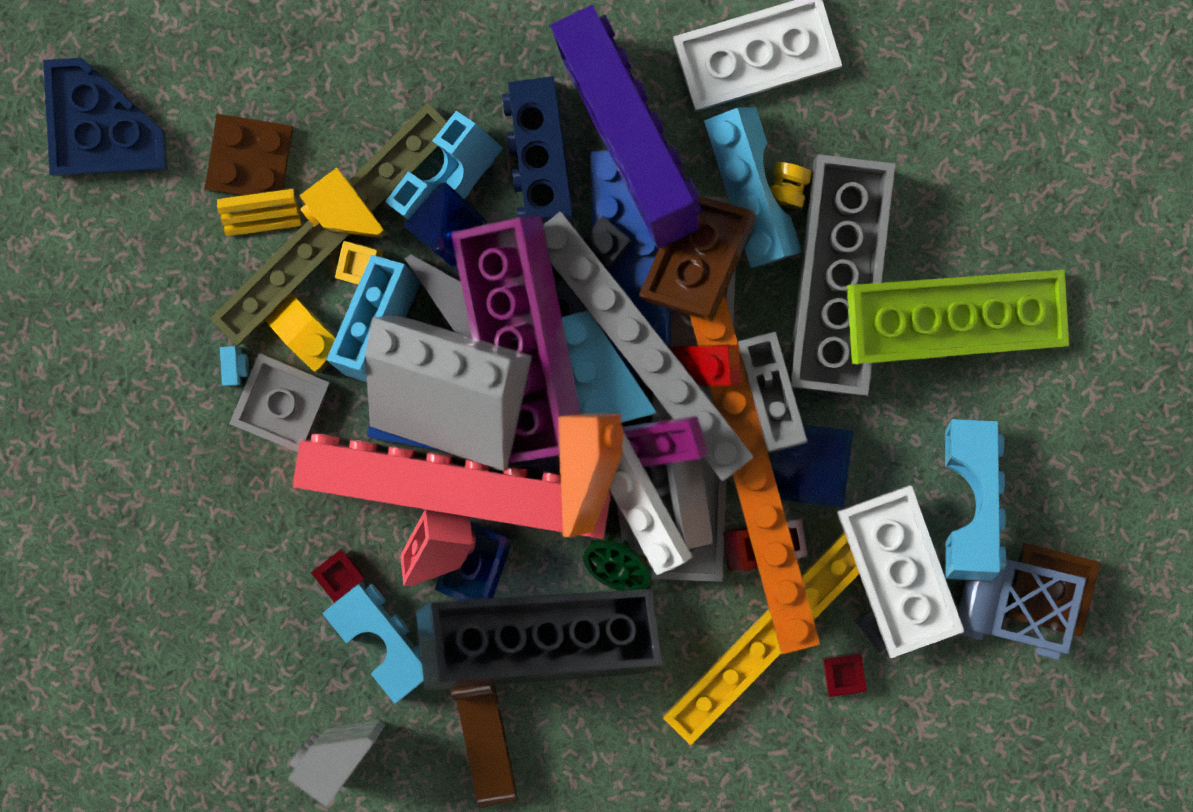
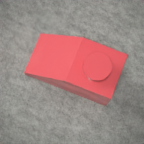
(436, 546)

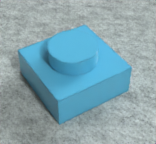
(233, 366)

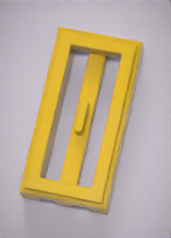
(260, 216)

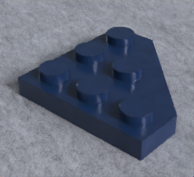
(95, 125)

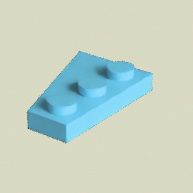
(599, 373)

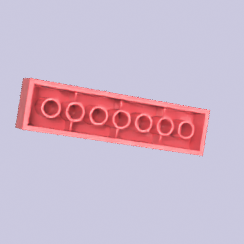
(433, 483)

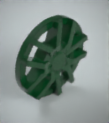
(624, 565)

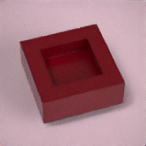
(338, 575)
(844, 674)

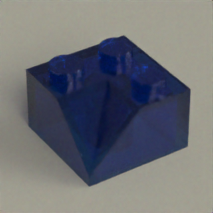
(816, 469)

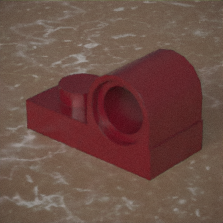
(740, 552)

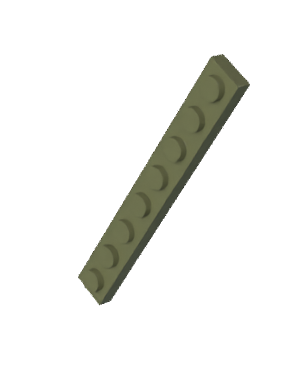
(314, 245)

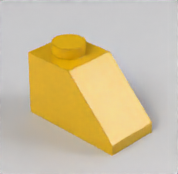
(339, 207)
(303, 333)

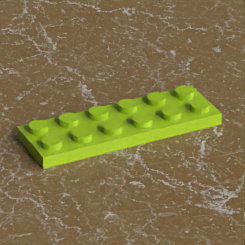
(957, 316)

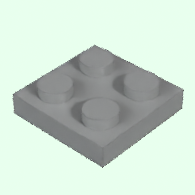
(280, 402)

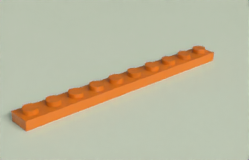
(761, 500)

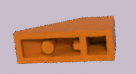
(587, 464)

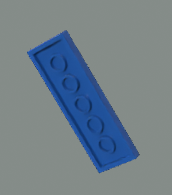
(613, 201)

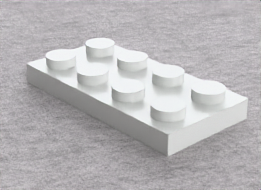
(756, 52)
(900, 571)

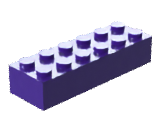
(627, 126)

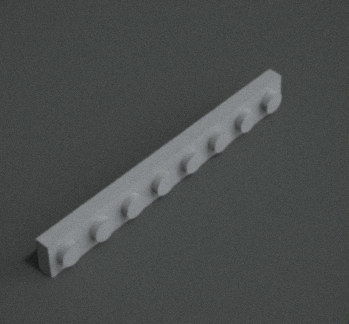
(642, 344)

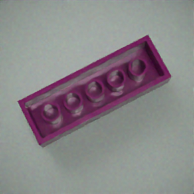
(517, 307)

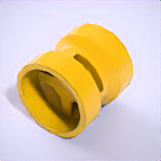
(785, 188)

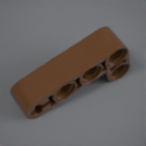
(486, 745)

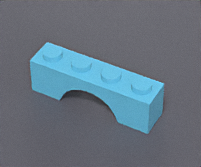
(739, 150)
(973, 453)

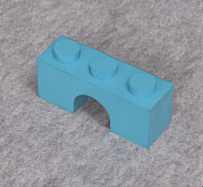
(467, 156)
(363, 612)

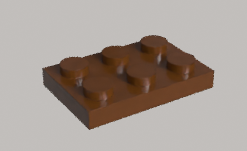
(698, 267)

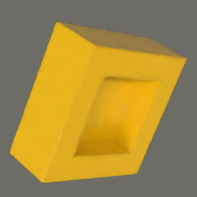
(354, 260)

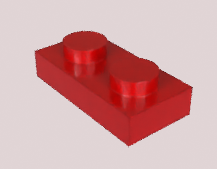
(710, 363)

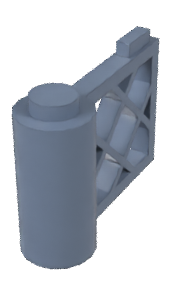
(986, 603)

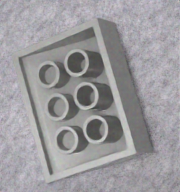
(444, 389)

